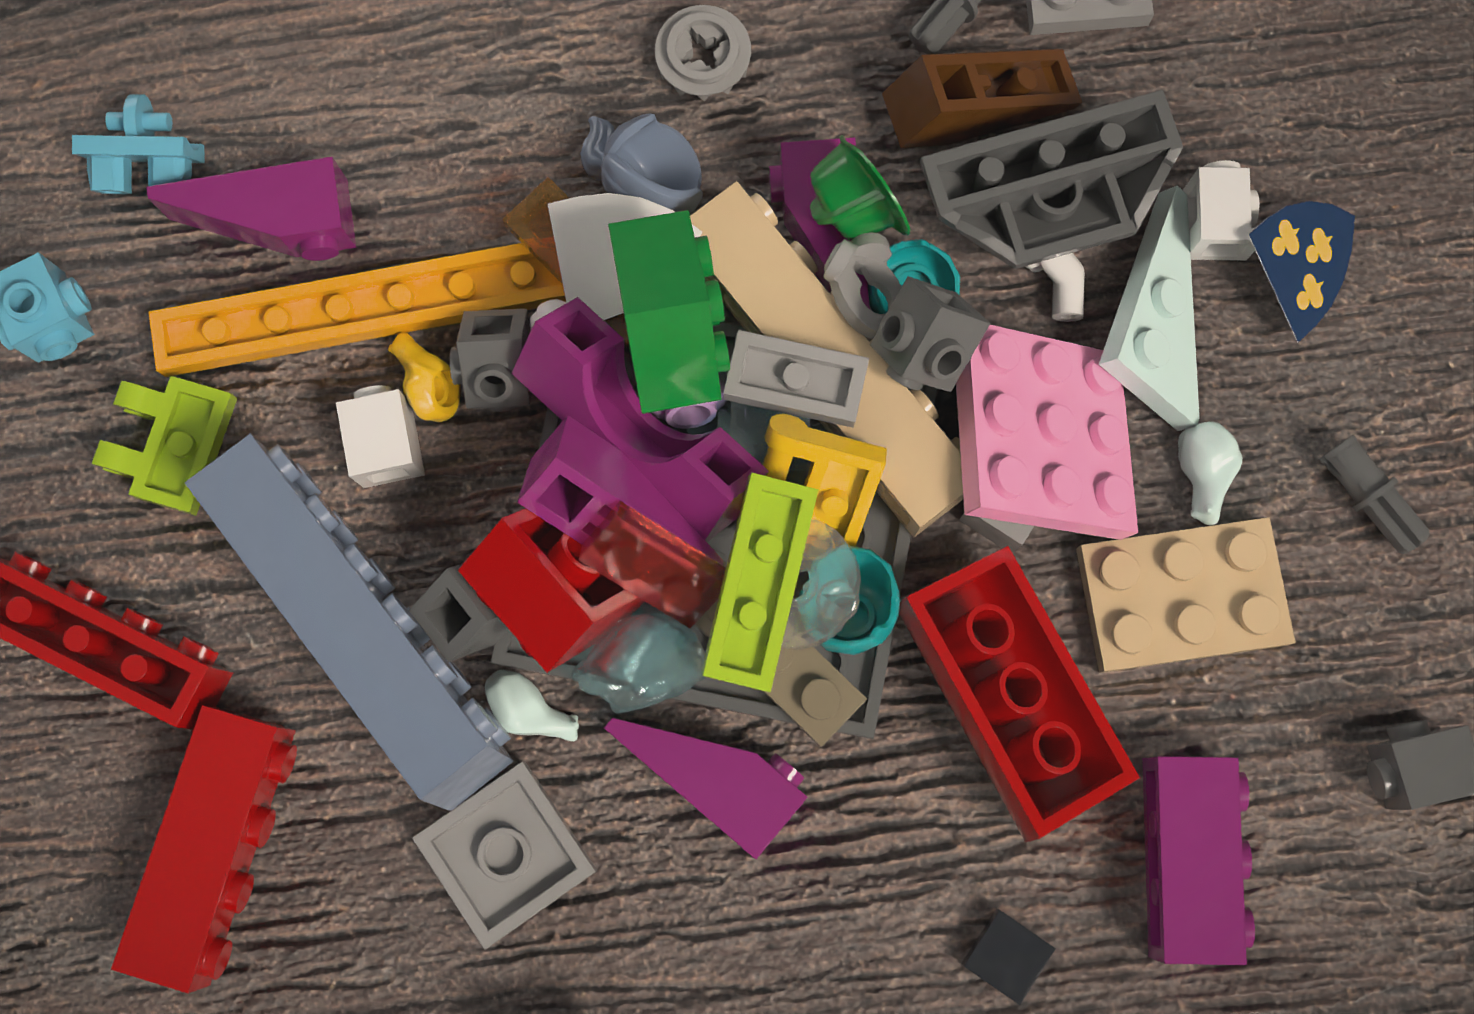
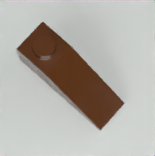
(978, 93)

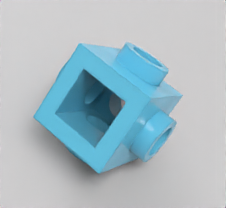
(42, 310)

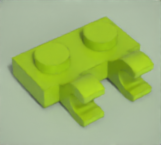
(181, 443)

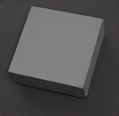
(999, 532)

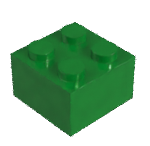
(670, 310)

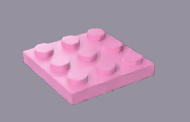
(1044, 436)

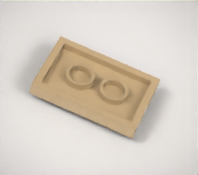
(1185, 595)

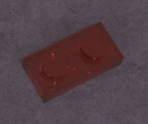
(653, 564)

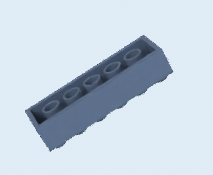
(350, 625)

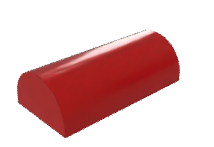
(1017, 693)

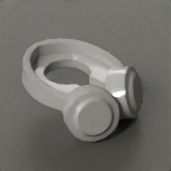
(869, 257)

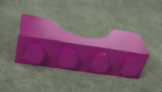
(580, 372)

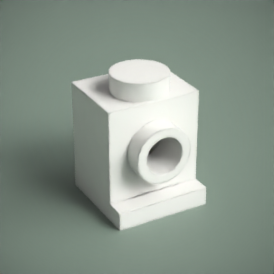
(1221, 212)

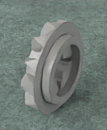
(710, 28)

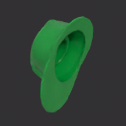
(854, 195)

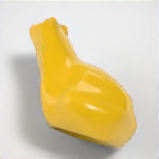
(426, 380)

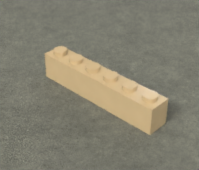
(777, 295)

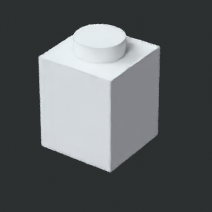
(379, 437)

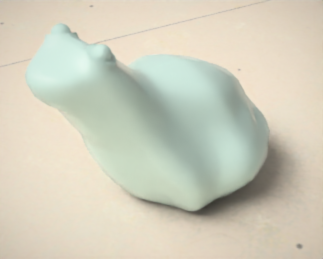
(1211, 462)
(523, 710)

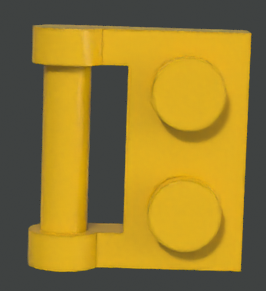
(840, 468)

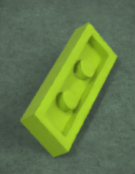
(759, 582)

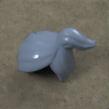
(643, 162)

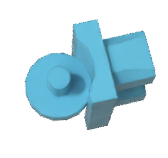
(112, 156)

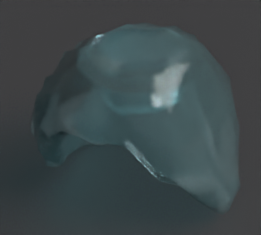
(641, 662)

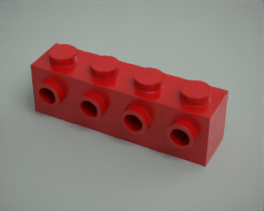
(104, 648)
(206, 850)

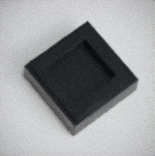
(1008, 956)

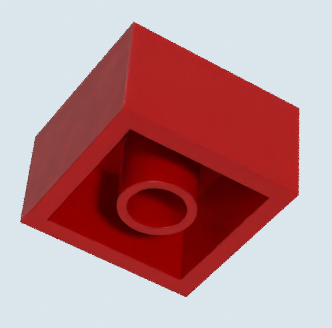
(543, 591)

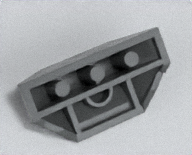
(1057, 181)

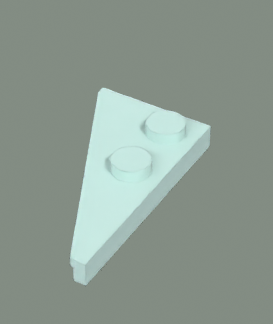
(1154, 329)

